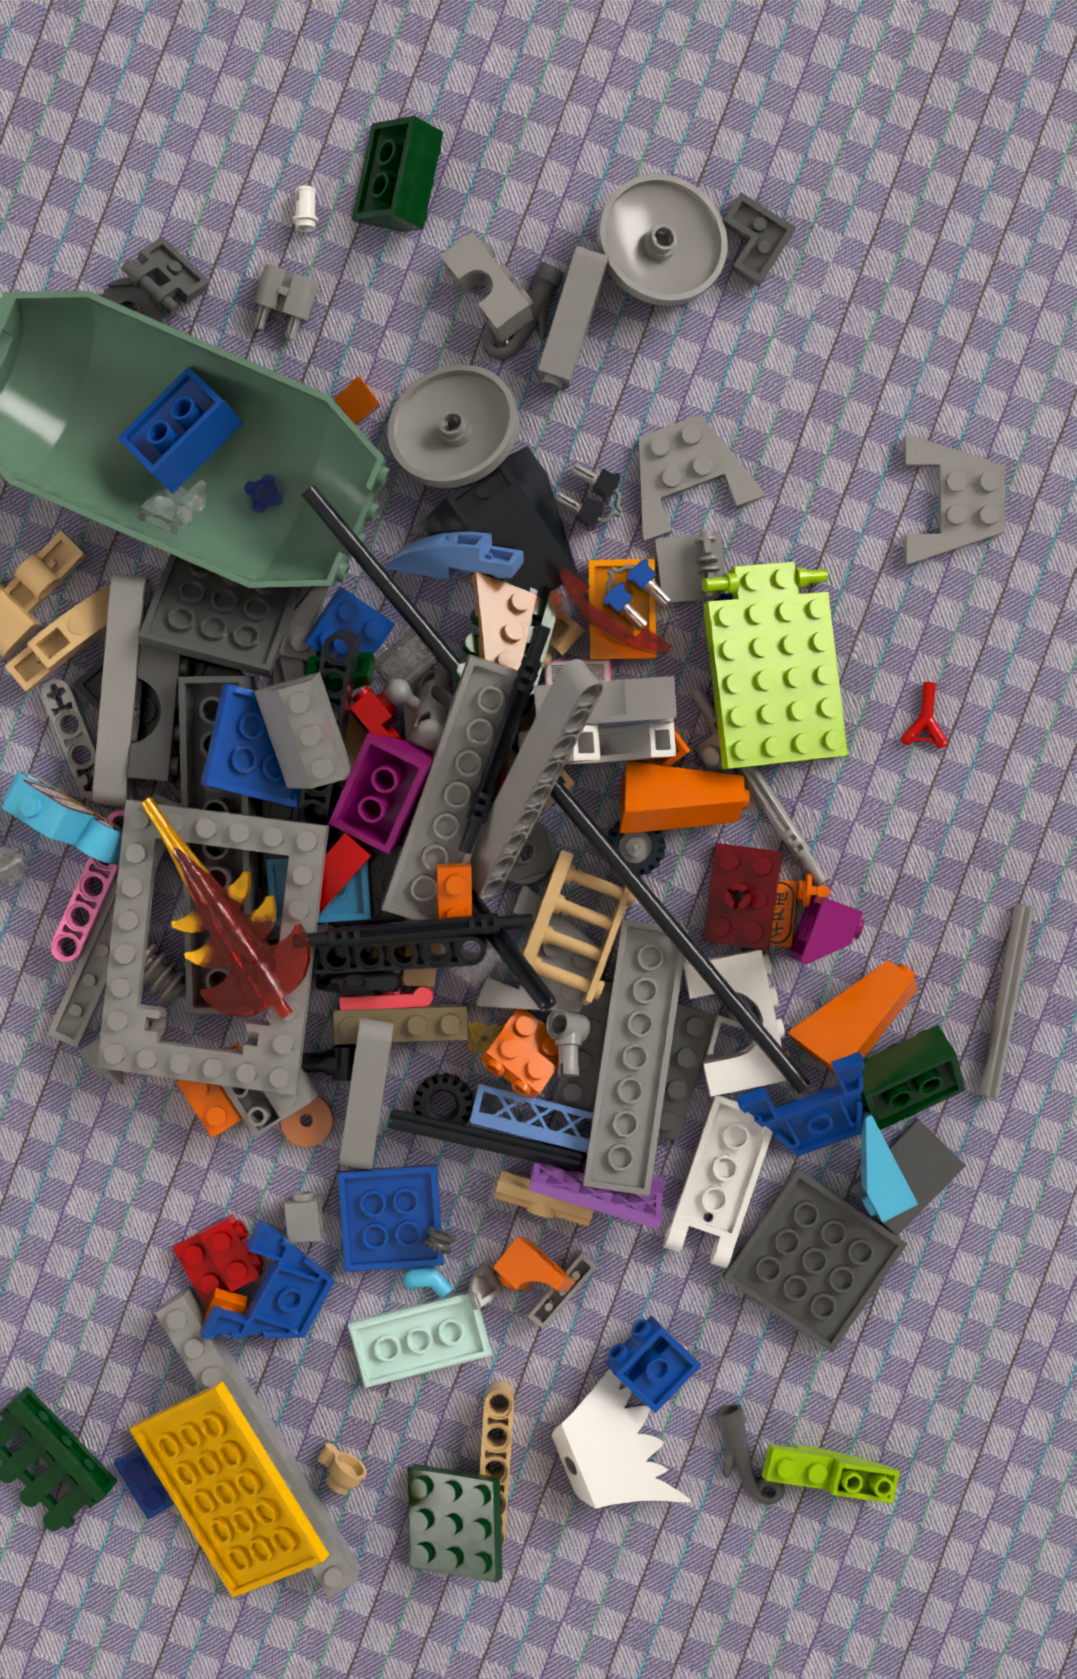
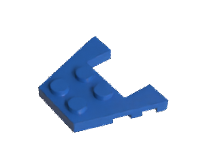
(815, 1119)
(286, 1298)

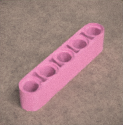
(85, 898)

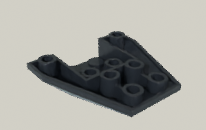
(519, 512)

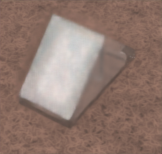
(477, 974)

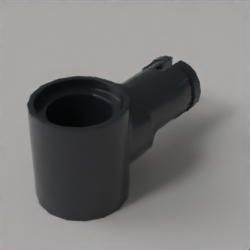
(334, 1062)

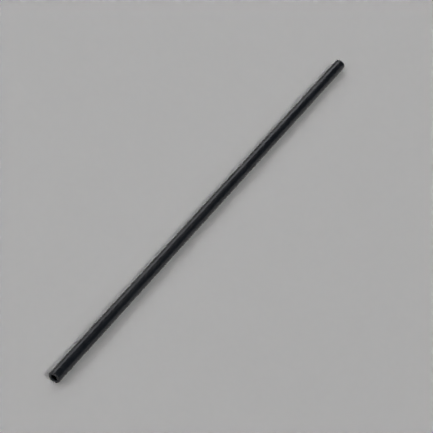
(567, 802)

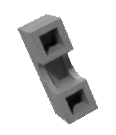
(472, 265)

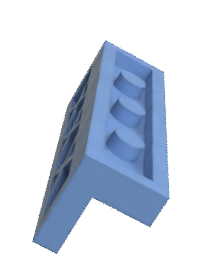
(528, 1131)

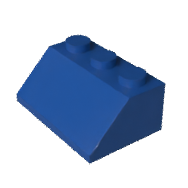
(180, 430)

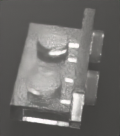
(174, 510)

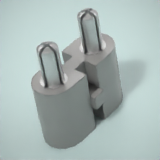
(285, 294)

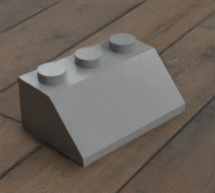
(304, 732)

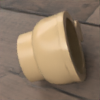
(344, 1469)

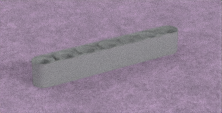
(120, 690)

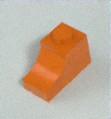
(527, 1265)

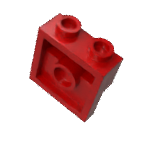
(375, 713)
(219, 1258)

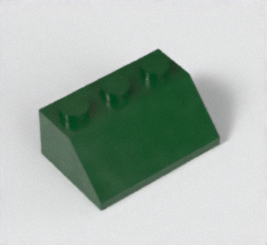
(398, 174)
(910, 1077)

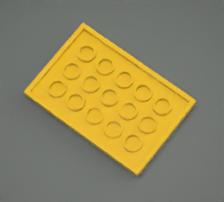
(228, 1491)

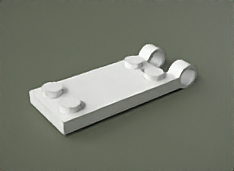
(720, 1179)

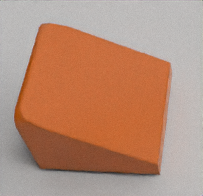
(357, 401)

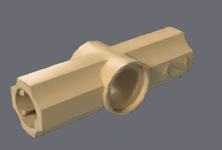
(514, 1189)

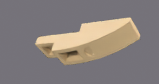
(61, 640)

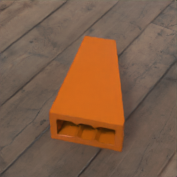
(677, 798)
(857, 1015)

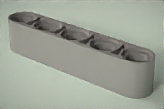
(366, 1093)

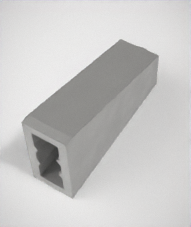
(573, 317)

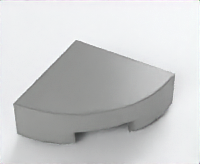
(483, 1287)

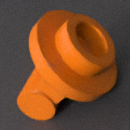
(806, 889)

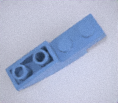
(447, 552)

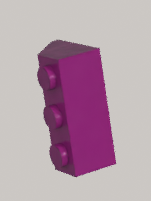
(382, 791)
(825, 929)

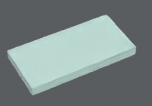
(418, 1339)

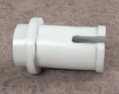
(305, 209)

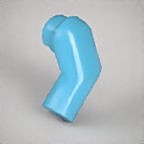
(426, 1277)

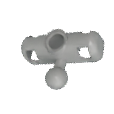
(429, 705)

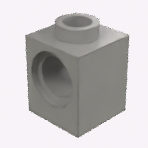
(304, 1217)

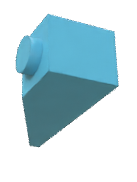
(881, 1177)

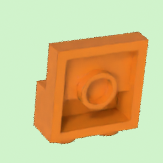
(522, 1053)

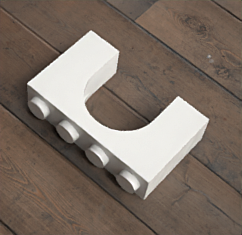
(621, 743)
(751, 1067)

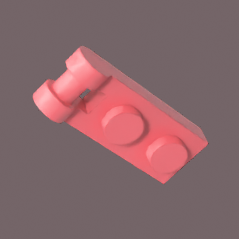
(419, 998)

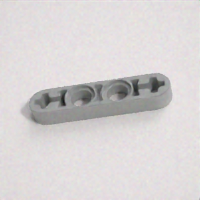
(71, 742)

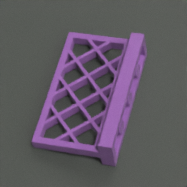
(568, 1187)

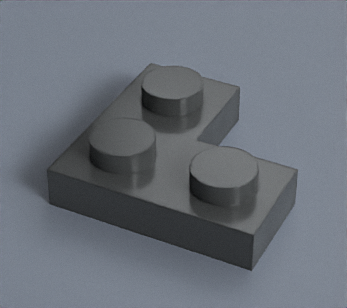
(765, 234)

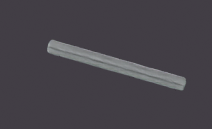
(1006, 1001)

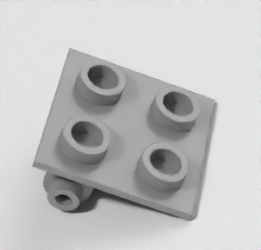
(686, 562)

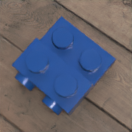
(652, 1363)

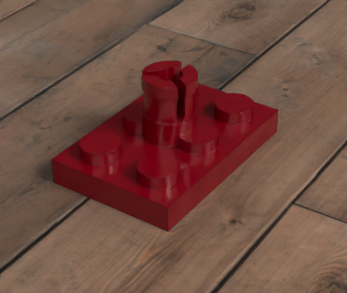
(742, 896)

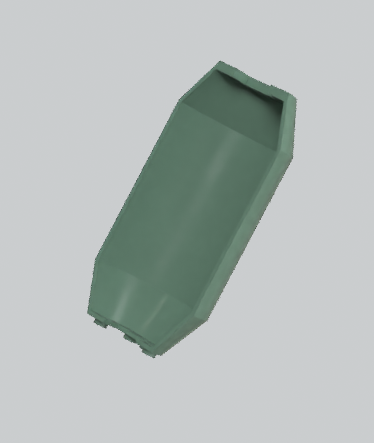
(89, 367)

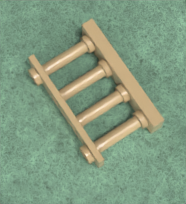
(554, 903)

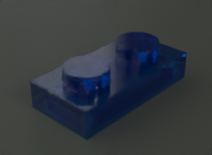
(143, 1483)

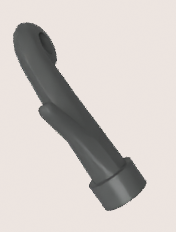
(546, 281)
(737, 1453)

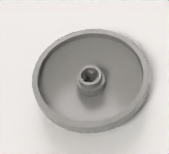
(662, 239)
(453, 426)

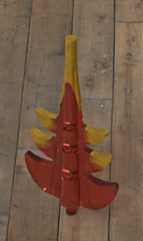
(258, 972)

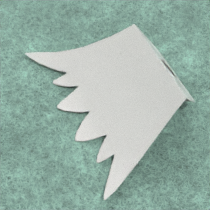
(605, 1452)

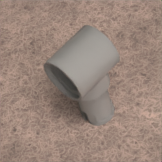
(569, 1032)

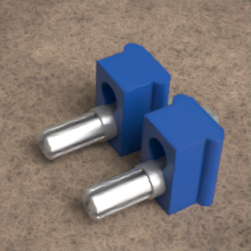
(619, 599)

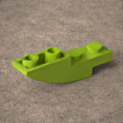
(831, 1471)

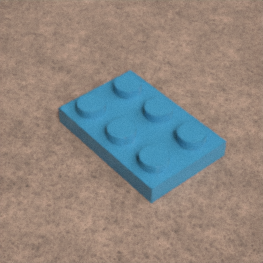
(349, 905)

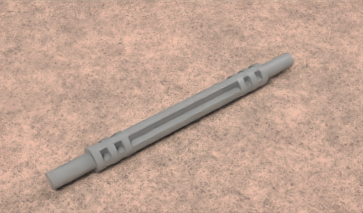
(767, 799)

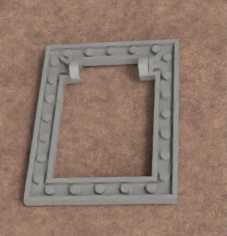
(275, 1048)

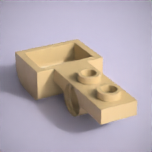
(30, 587)

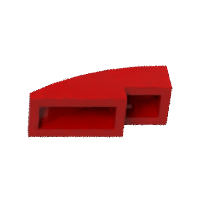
(340, 867)

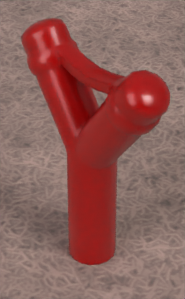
(926, 720)

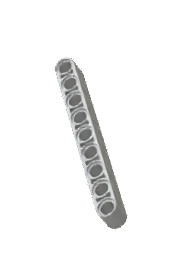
(533, 775)

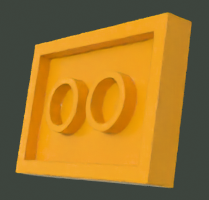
(600, 645)

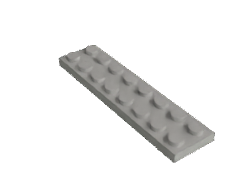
(449, 788)
(634, 1060)

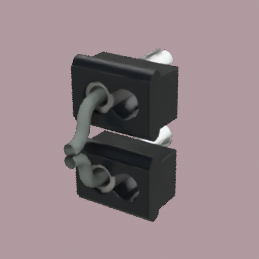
(589, 511)

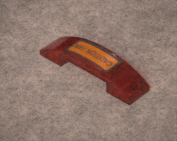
(577, 590)

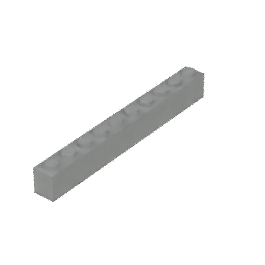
(213, 1363)

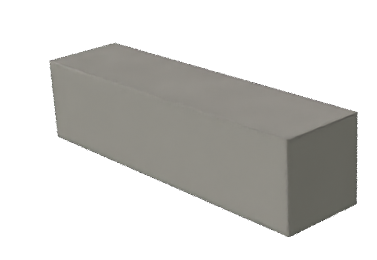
(552, 1300)

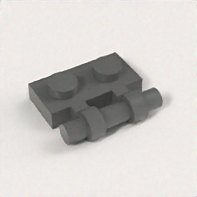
(171, 269)

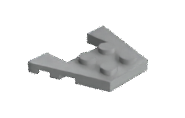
(682, 459)
(968, 498)
(500, 995)

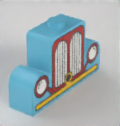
(62, 817)

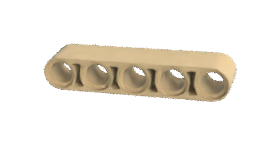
(498, 1449)

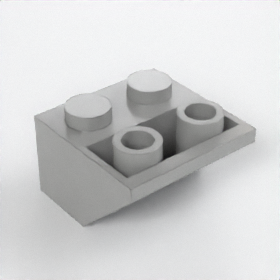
(266, 1109)

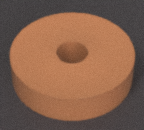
(315, 1133)

